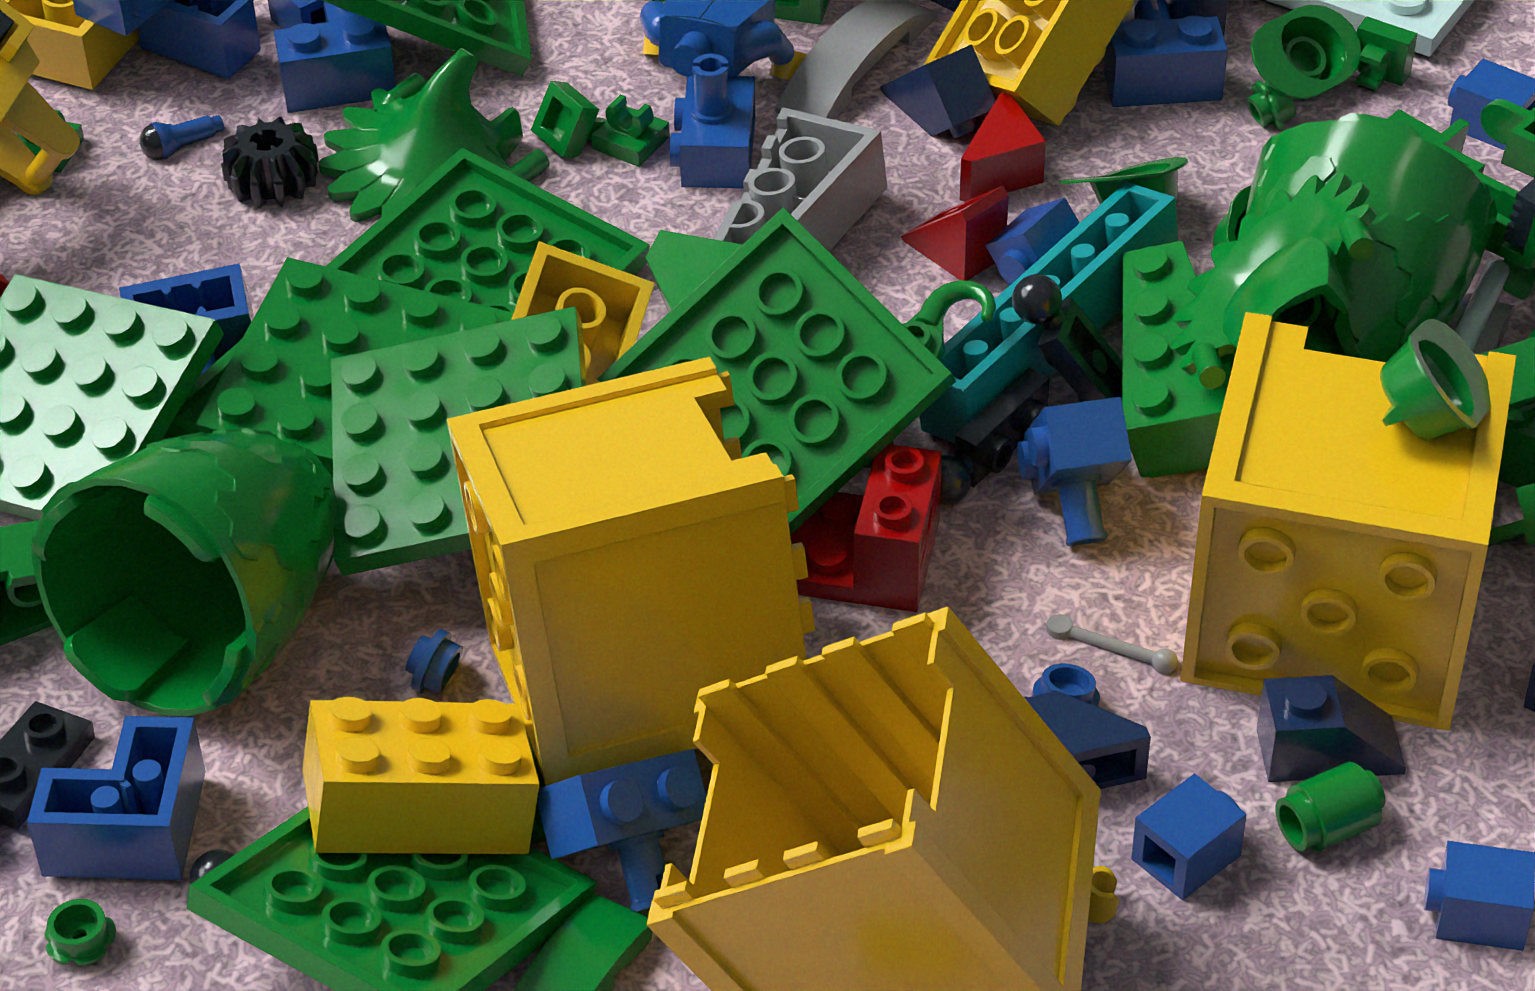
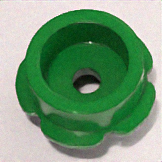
(1270, 106)
(77, 918)

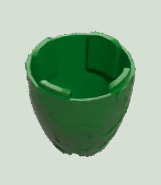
(1426, 228)
(186, 565)

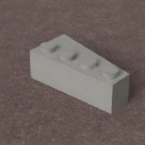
(815, 170)

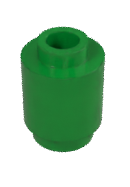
(1330, 807)

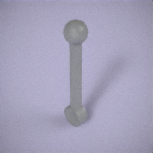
(1062, 627)

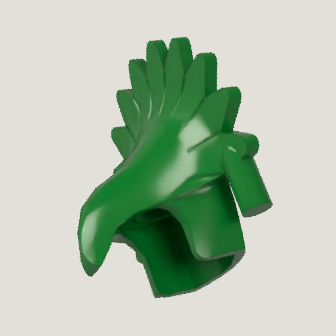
(415, 133)
(1281, 268)

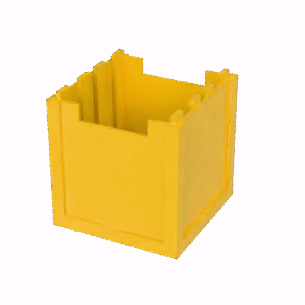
(1339, 534)
(626, 560)
(884, 827)

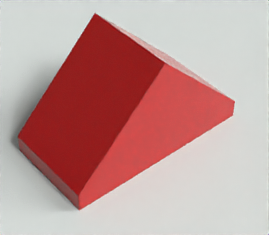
(1003, 152)
(959, 234)

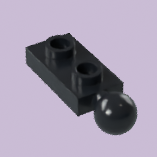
(1069, 339)
(993, 435)
(36, 741)

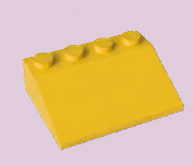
(1035, 47)

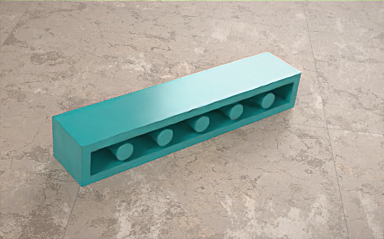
(1085, 267)

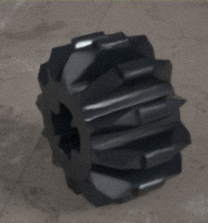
(269, 161)

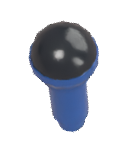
(162, 140)

